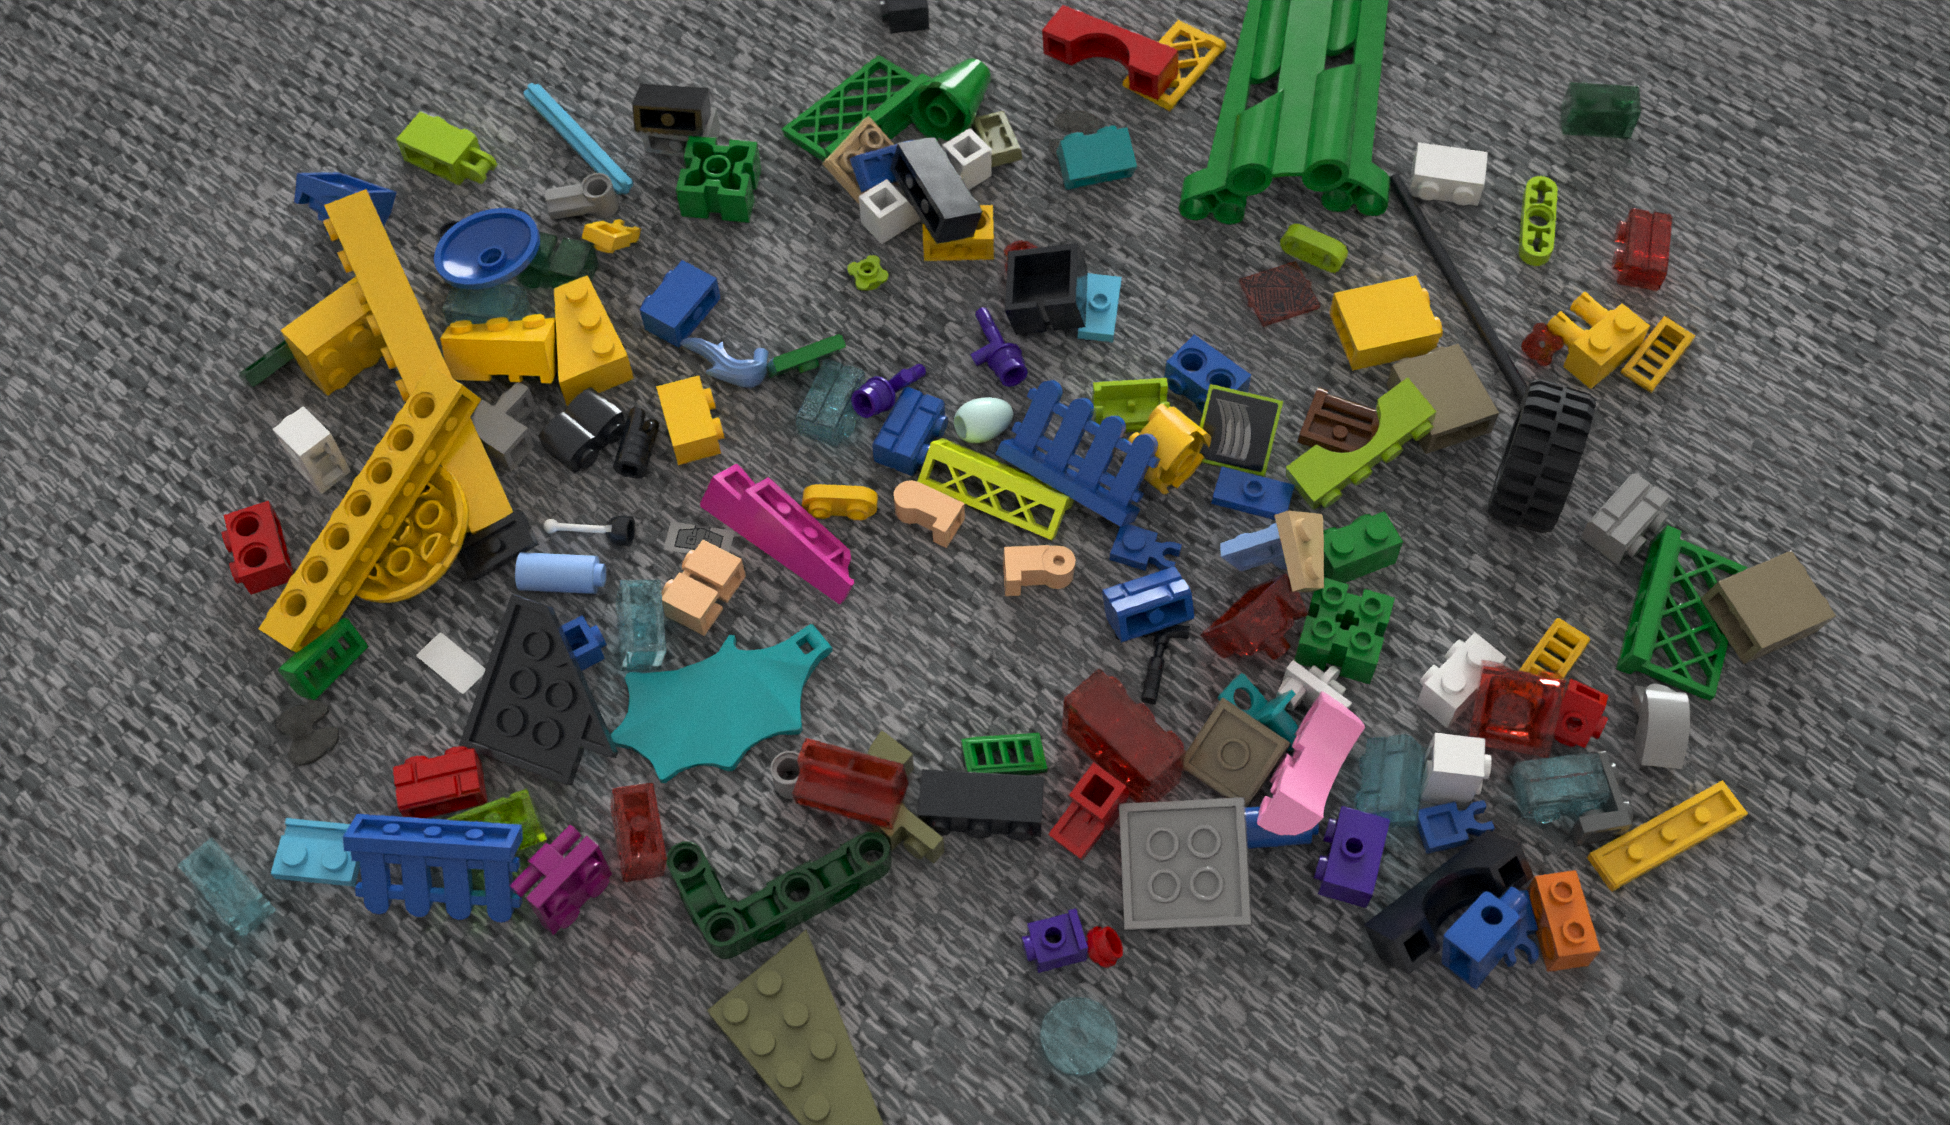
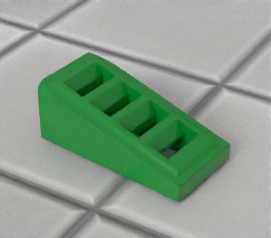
(304, 660)
(987, 744)

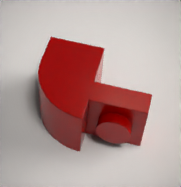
(1091, 812)

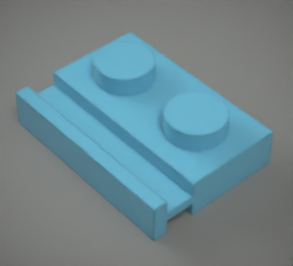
(314, 854)

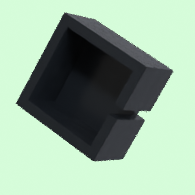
(1046, 288)

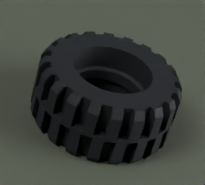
(1541, 456)

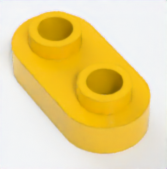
(839, 500)

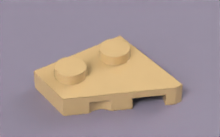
(1303, 549)

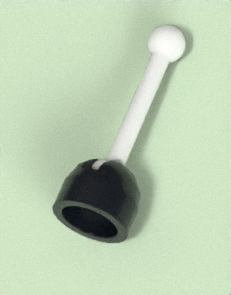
(618, 530)

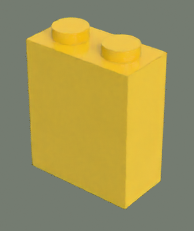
(1385, 322)

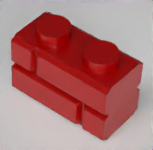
(440, 783)

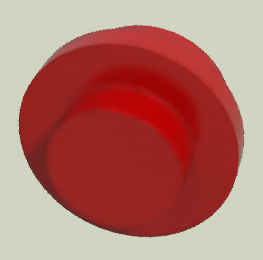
(1104, 946)

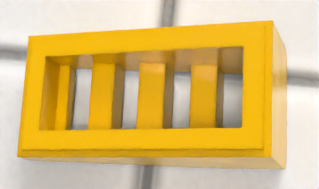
(1671, 332)
(1561, 640)

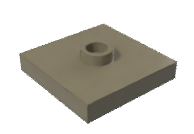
(1234, 753)

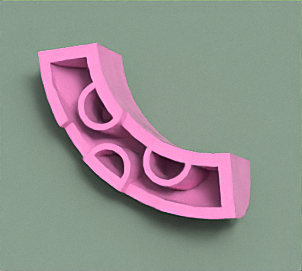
(1307, 776)

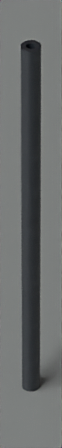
(1459, 286)

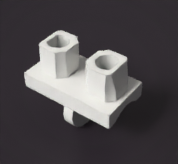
(1310, 684)

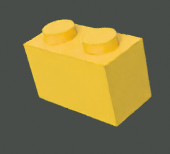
(689, 419)

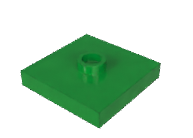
(806, 357)

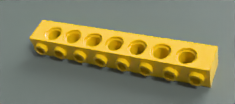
(371, 511)

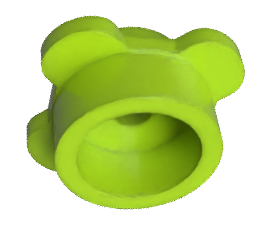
(870, 280)

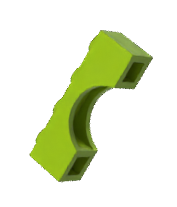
(1322, 473)

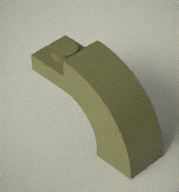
(917, 836)

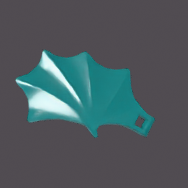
(719, 705)

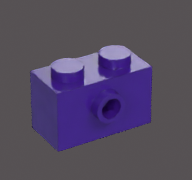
(1352, 857)

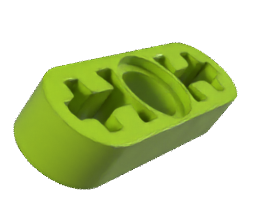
(1547, 211)

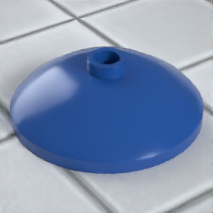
(487, 249)

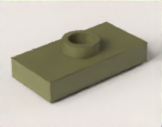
(999, 136)

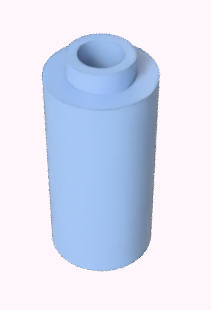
(559, 573)

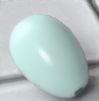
(982, 419)

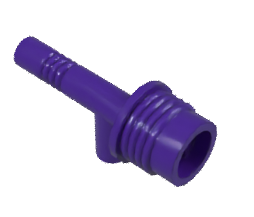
(1001, 357)
(879, 394)

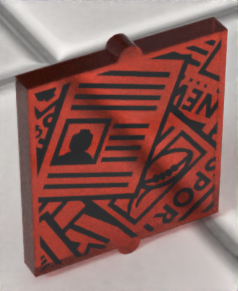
(1279, 293)

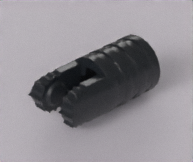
(636, 444)

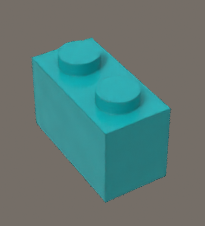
(1096, 157)

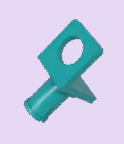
(1266, 712)

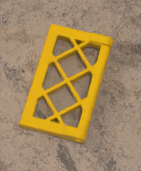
(1197, 40)

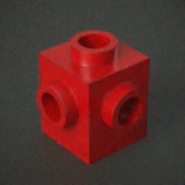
(1580, 715)

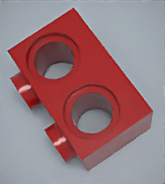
(264, 546)

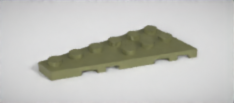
(797, 1040)

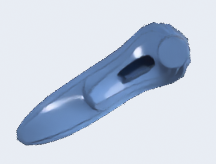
(736, 372)

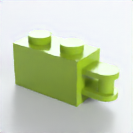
(444, 150)

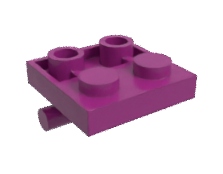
(566, 880)

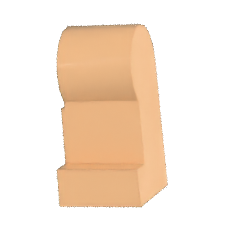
(930, 509)
(1037, 566)

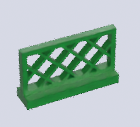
(890, 116)
(1648, 610)

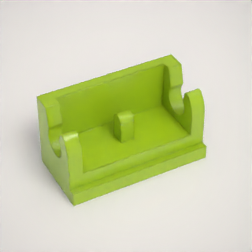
(1129, 400)

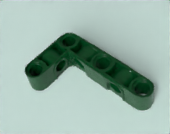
(770, 909)

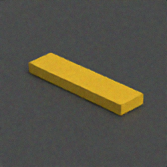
(1666, 835)

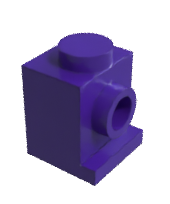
(1048, 956)

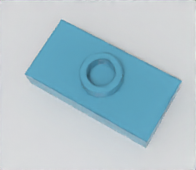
(1101, 307)

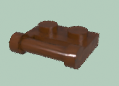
(1336, 431)

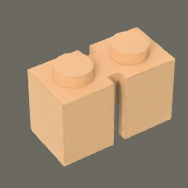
(707, 576)

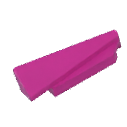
(781, 529)

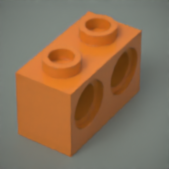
(1562, 921)

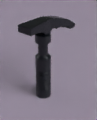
(1156, 663)

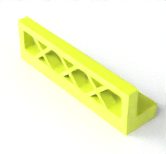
(1001, 475)

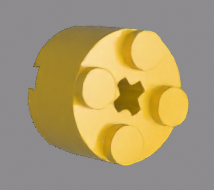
(1178, 447)

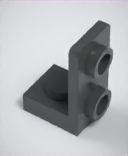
(1605, 825)

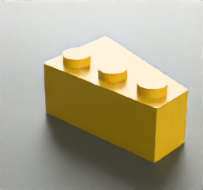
(586, 342)
(501, 348)

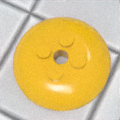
(422, 544)

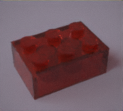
(1123, 737)

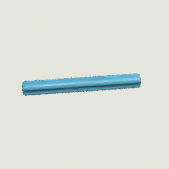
(577, 137)

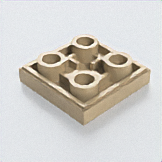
(862, 139)

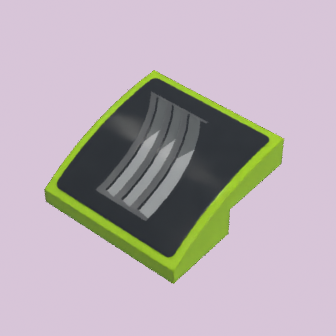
(1240, 429)

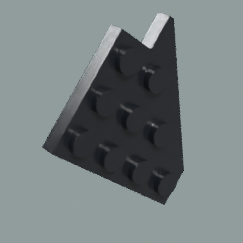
(535, 699)

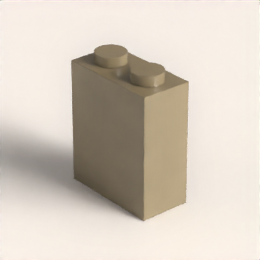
(1453, 391)
(1767, 607)

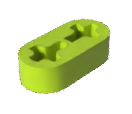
(1314, 247)

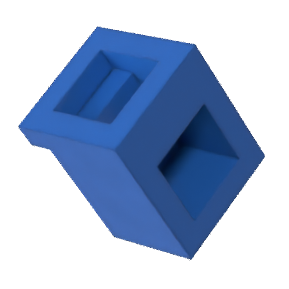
(584, 642)

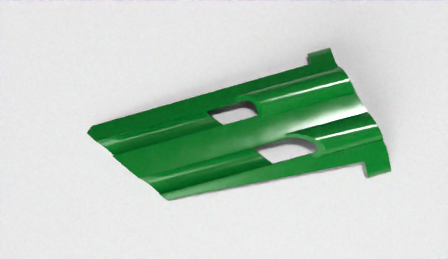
(1316, 121)

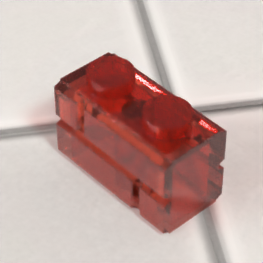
(1643, 249)
(638, 832)

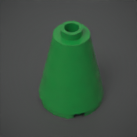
(950, 100)

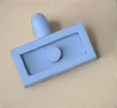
(1254, 549)

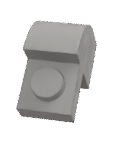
(501, 427)
(1661, 726)

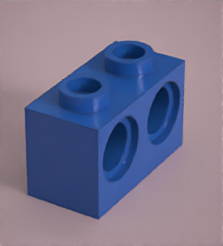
(1208, 368)

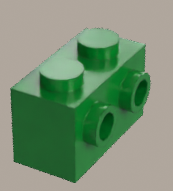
(1360, 547)

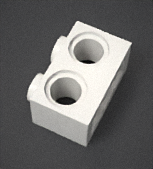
(312, 449)

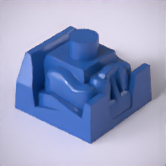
(326, 187)

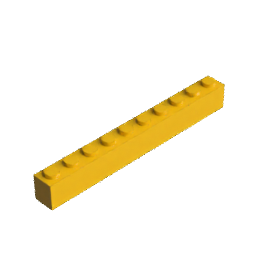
(409, 342)

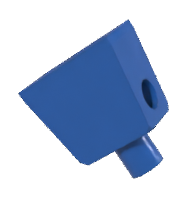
(1483, 935)

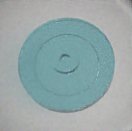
(1078, 1036)

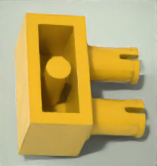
(1605, 346)

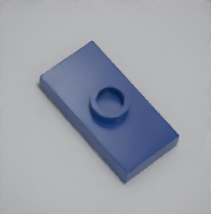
(874, 167)
(1252, 493)

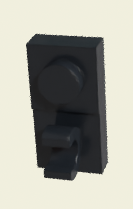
(496, 545)

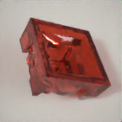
(1257, 620)
(1516, 709)

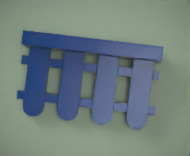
(1085, 484)
(437, 843)

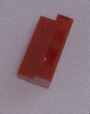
(850, 783)

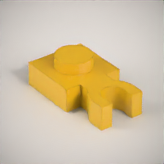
(609, 236)

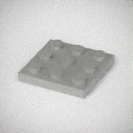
(1185, 864)

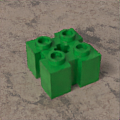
(718, 179)
(1344, 630)

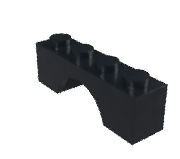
(1409, 926)

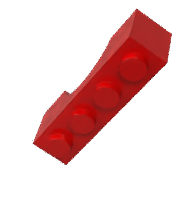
(1078, 36)

